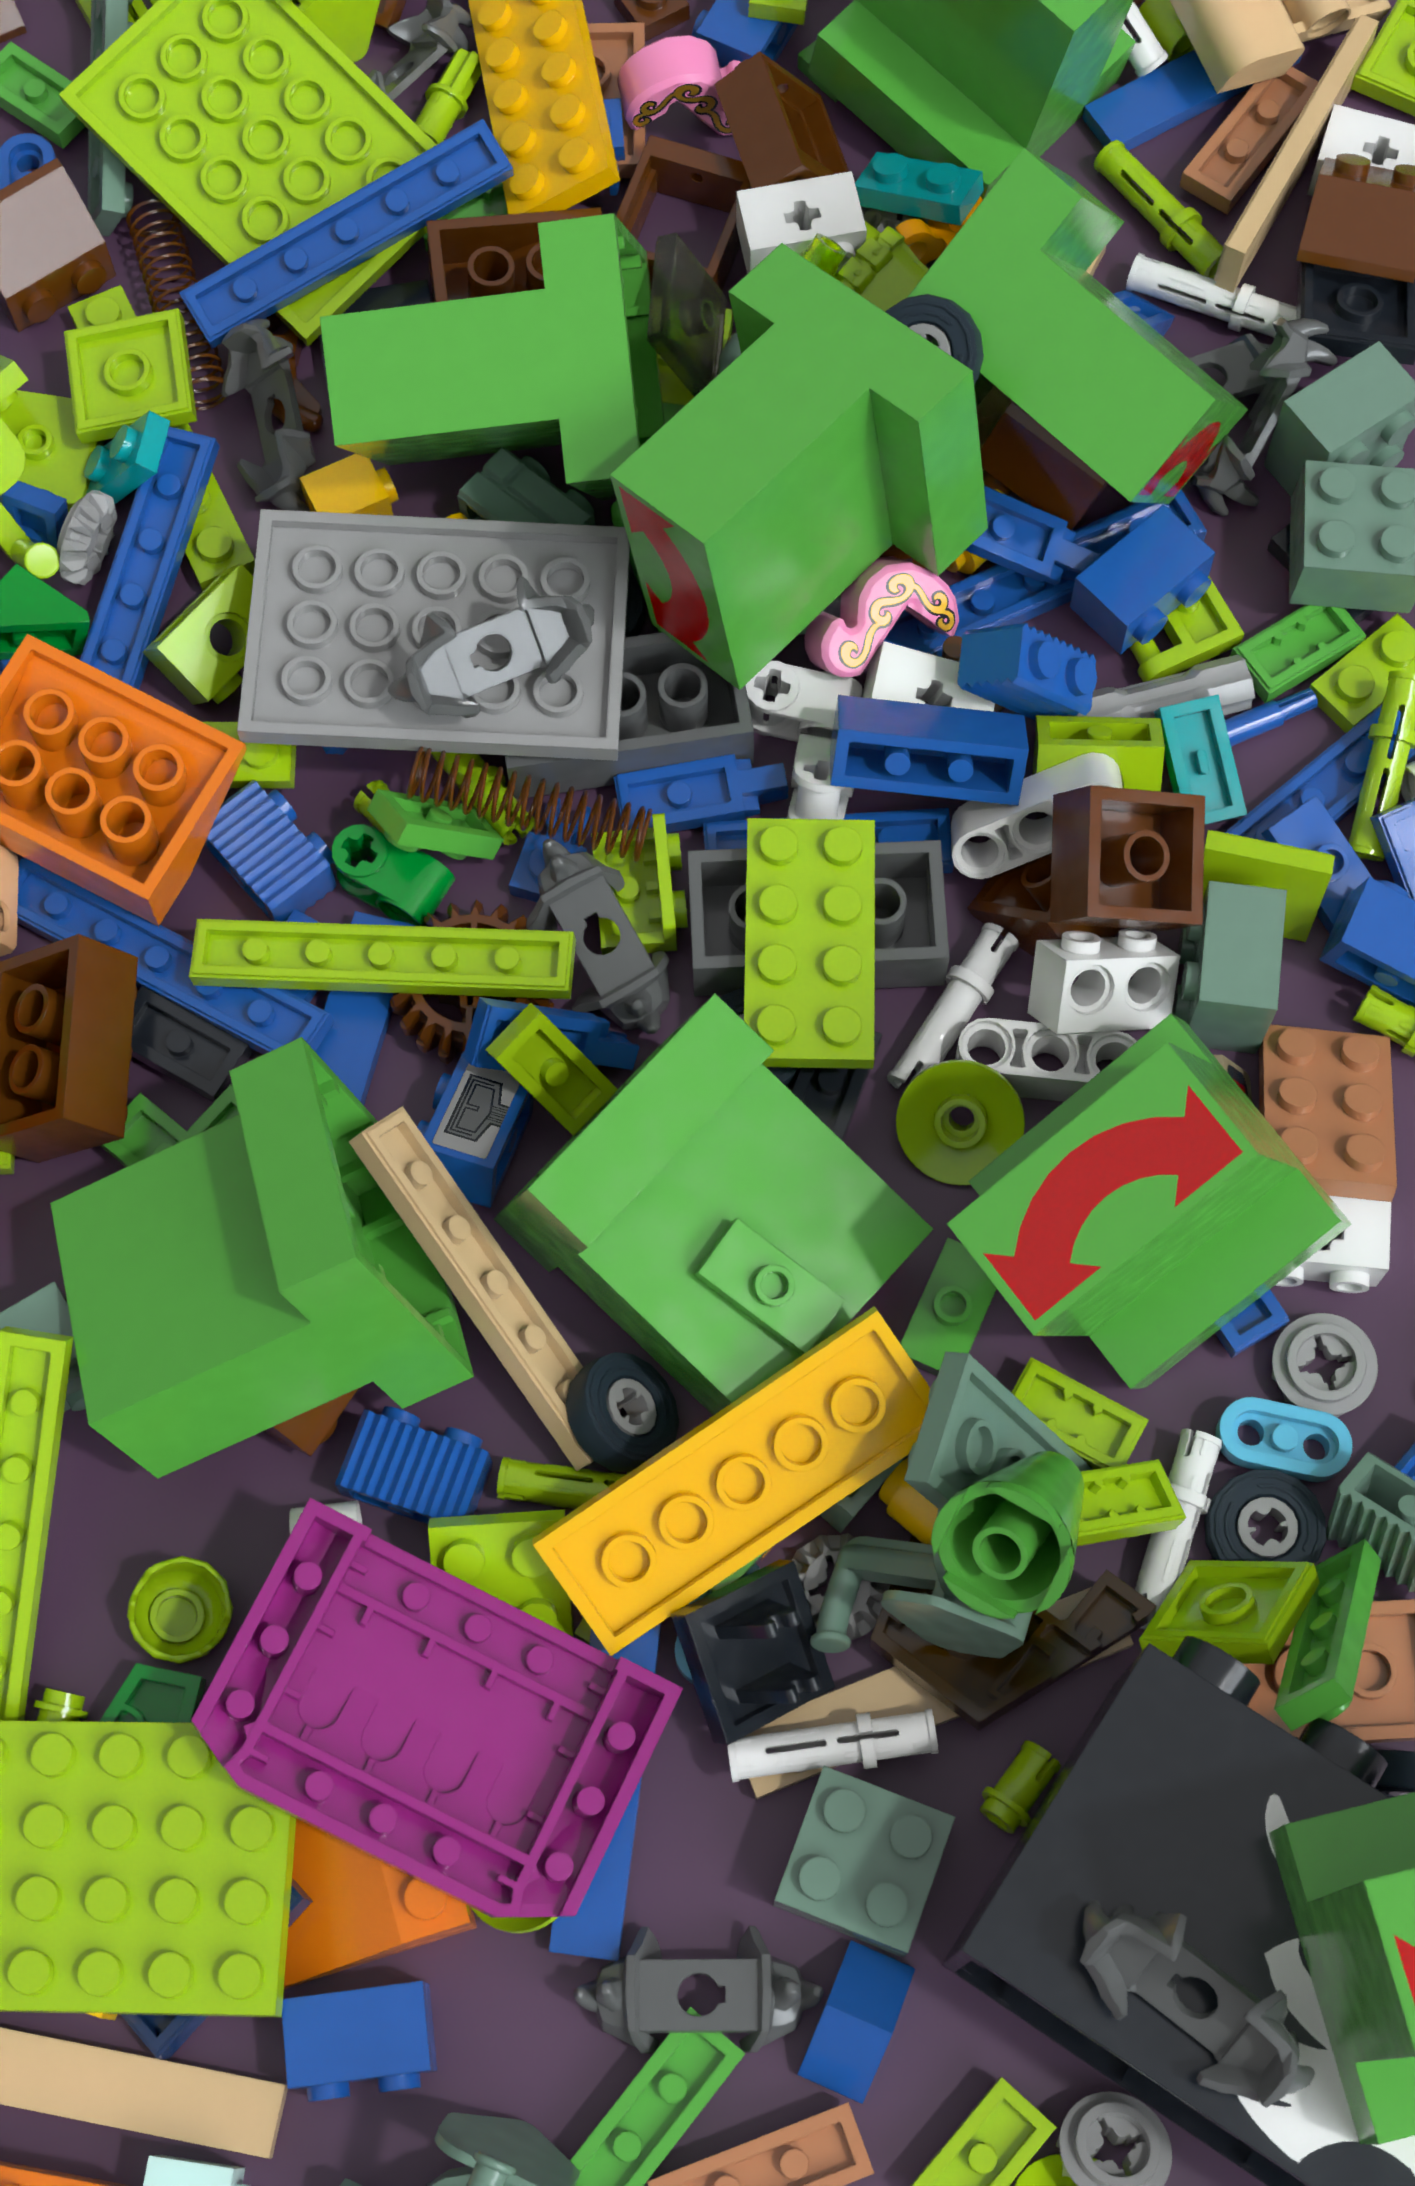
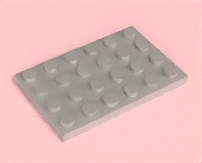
(347, 605)

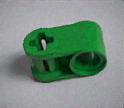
(396, 882)

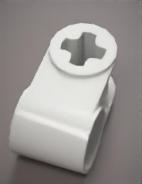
(802, 702)
(812, 792)

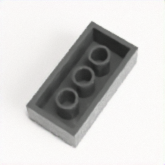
(669, 716)
(908, 917)

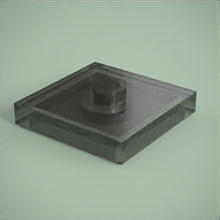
(685, 314)

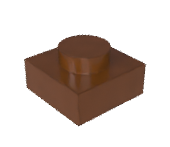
(656, 14)

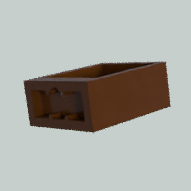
(778, 124)
(673, 171)

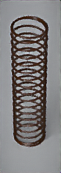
(209, 377)
(419, 774)

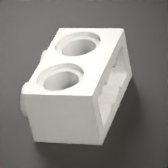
(1102, 994)

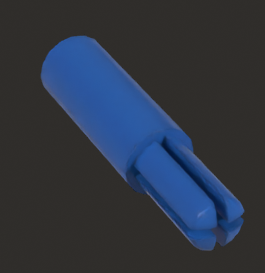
(1269, 716)

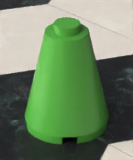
(1012, 1536)

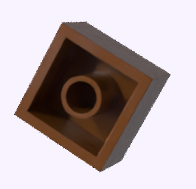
(1127, 858)

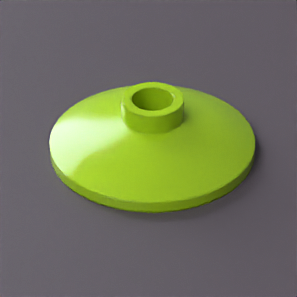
(952, 1150)

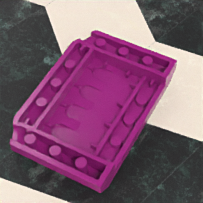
(431, 1722)

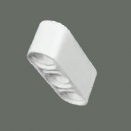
(1014, 836)
(1021, 1040)

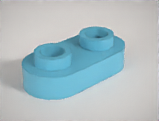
(1282, 1436)

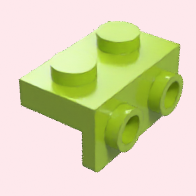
(647, 891)

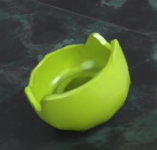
(179, 1609)

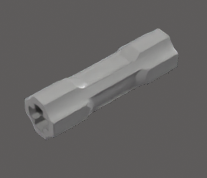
(1222, 676)

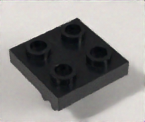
(752, 1651)

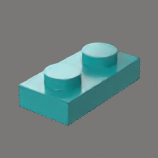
(919, 188)
(128, 457)
(1202, 756)

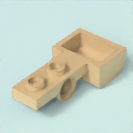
(1263, 38)

